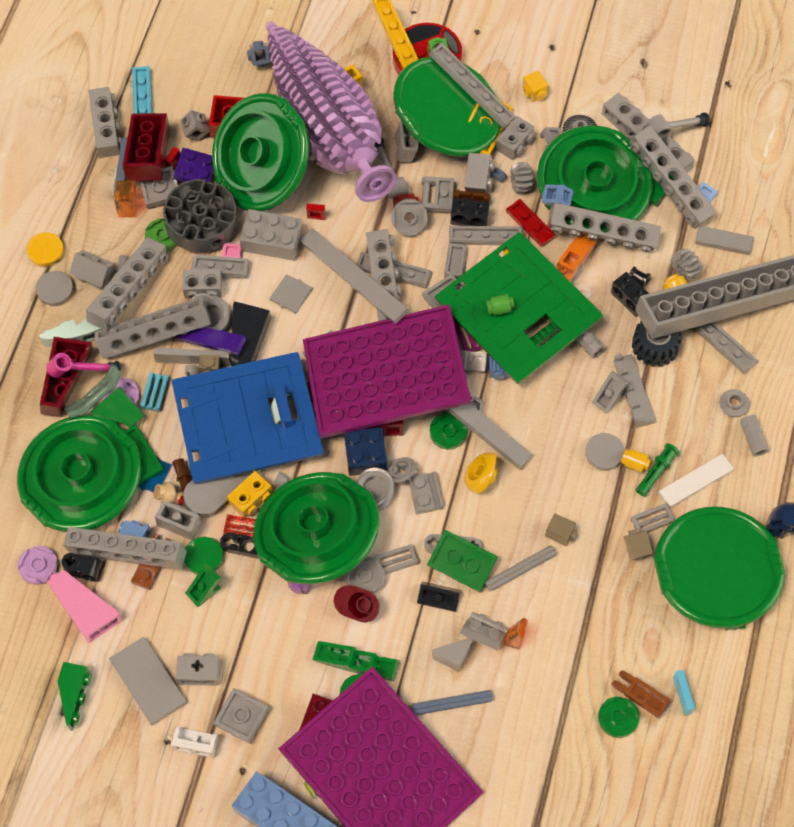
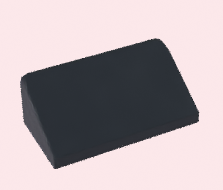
(438, 596)

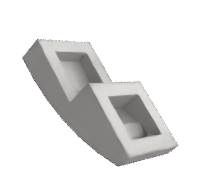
(474, 361)

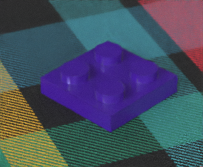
(193, 166)

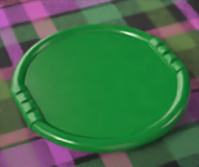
(439, 110)
(260, 151)
(599, 171)
(79, 473)
(316, 528)
(719, 567)

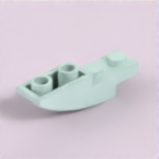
(83, 331)

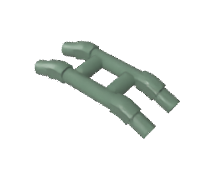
(106, 385)

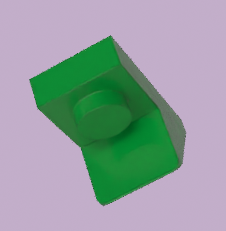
(204, 585)

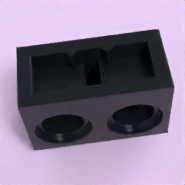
(469, 212)
(628, 291)

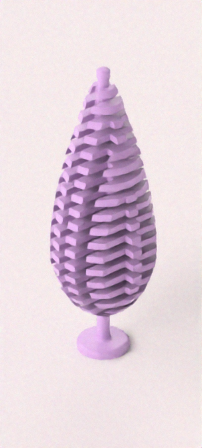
(335, 111)

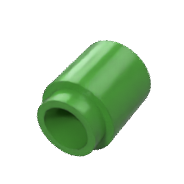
(500, 304)

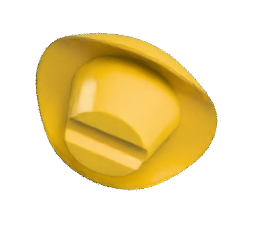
(481, 472)

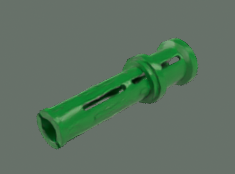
(662, 463)

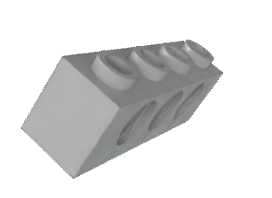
(104, 122)

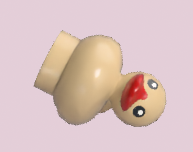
(168, 493)

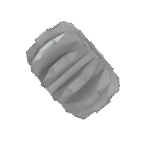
(521, 177)
(686, 263)

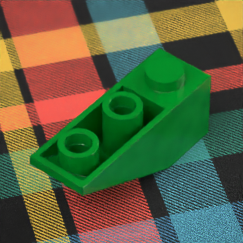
(72, 685)

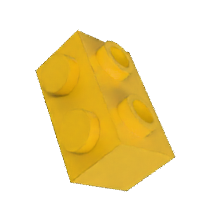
(249, 495)

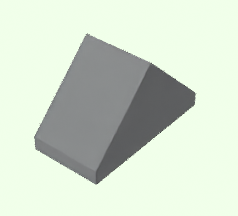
(453, 654)

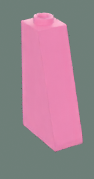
(84, 607)

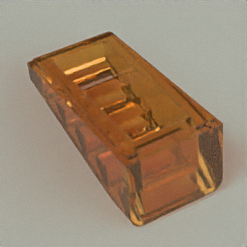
(516, 634)

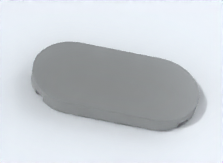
(211, 495)

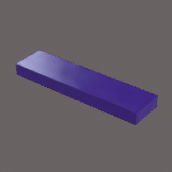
(214, 339)

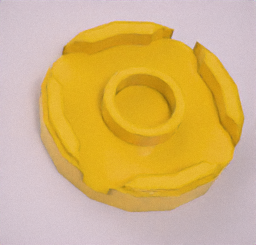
(45, 249)

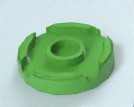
(152, 232)

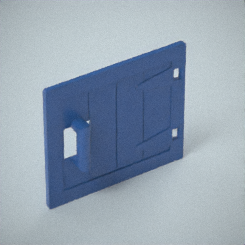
(233, 420)

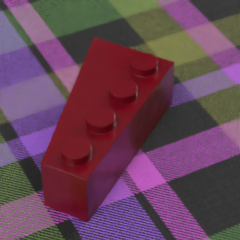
(58, 390)

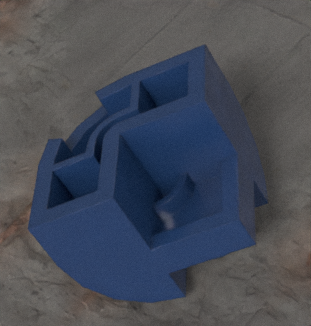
(781, 520)

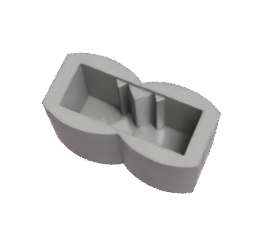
(406, 144)

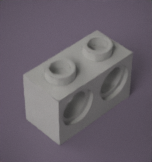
(202, 280)

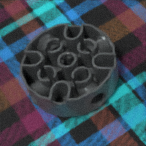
(200, 215)

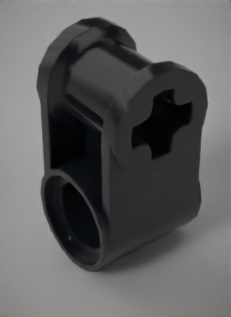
(85, 566)

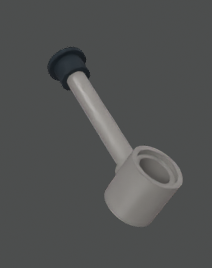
(663, 127)
(400, 185)

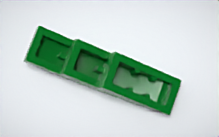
(353, 660)

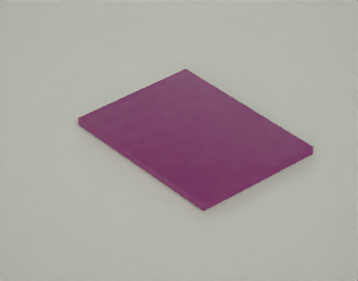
(386, 371)
(378, 761)

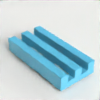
(157, 378)
(683, 692)

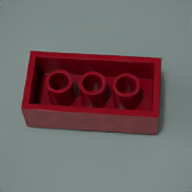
(146, 147)

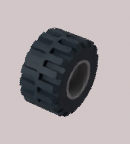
(655, 350)

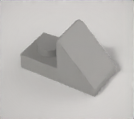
(610, 392)

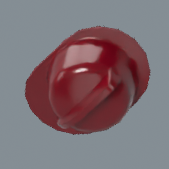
(356, 603)

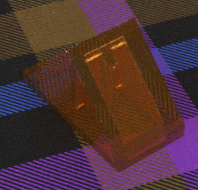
(125, 198)

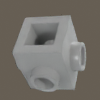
(194, 125)

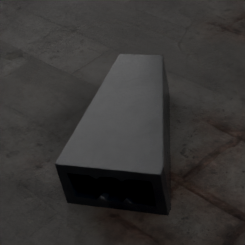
(252, 324)

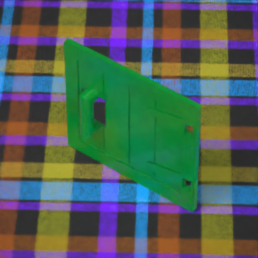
(536, 292)

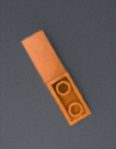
(575, 256)

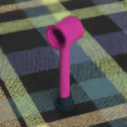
(66, 365)

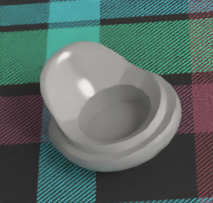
(218, 311)
(380, 484)

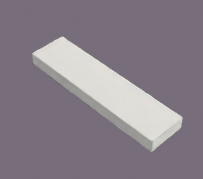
(696, 481)

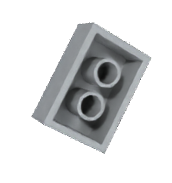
(271, 234)

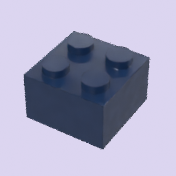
(365, 450)

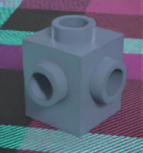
(259, 60)

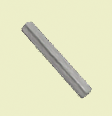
(520, 568)

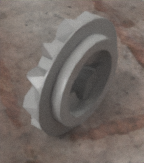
(405, 464)

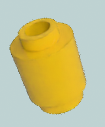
(636, 460)

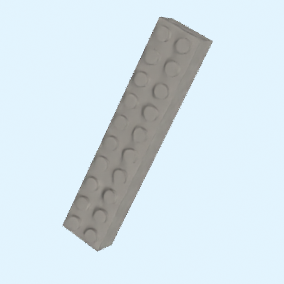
(717, 297)

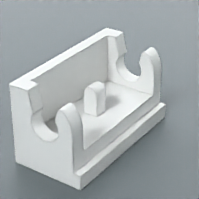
(194, 742)

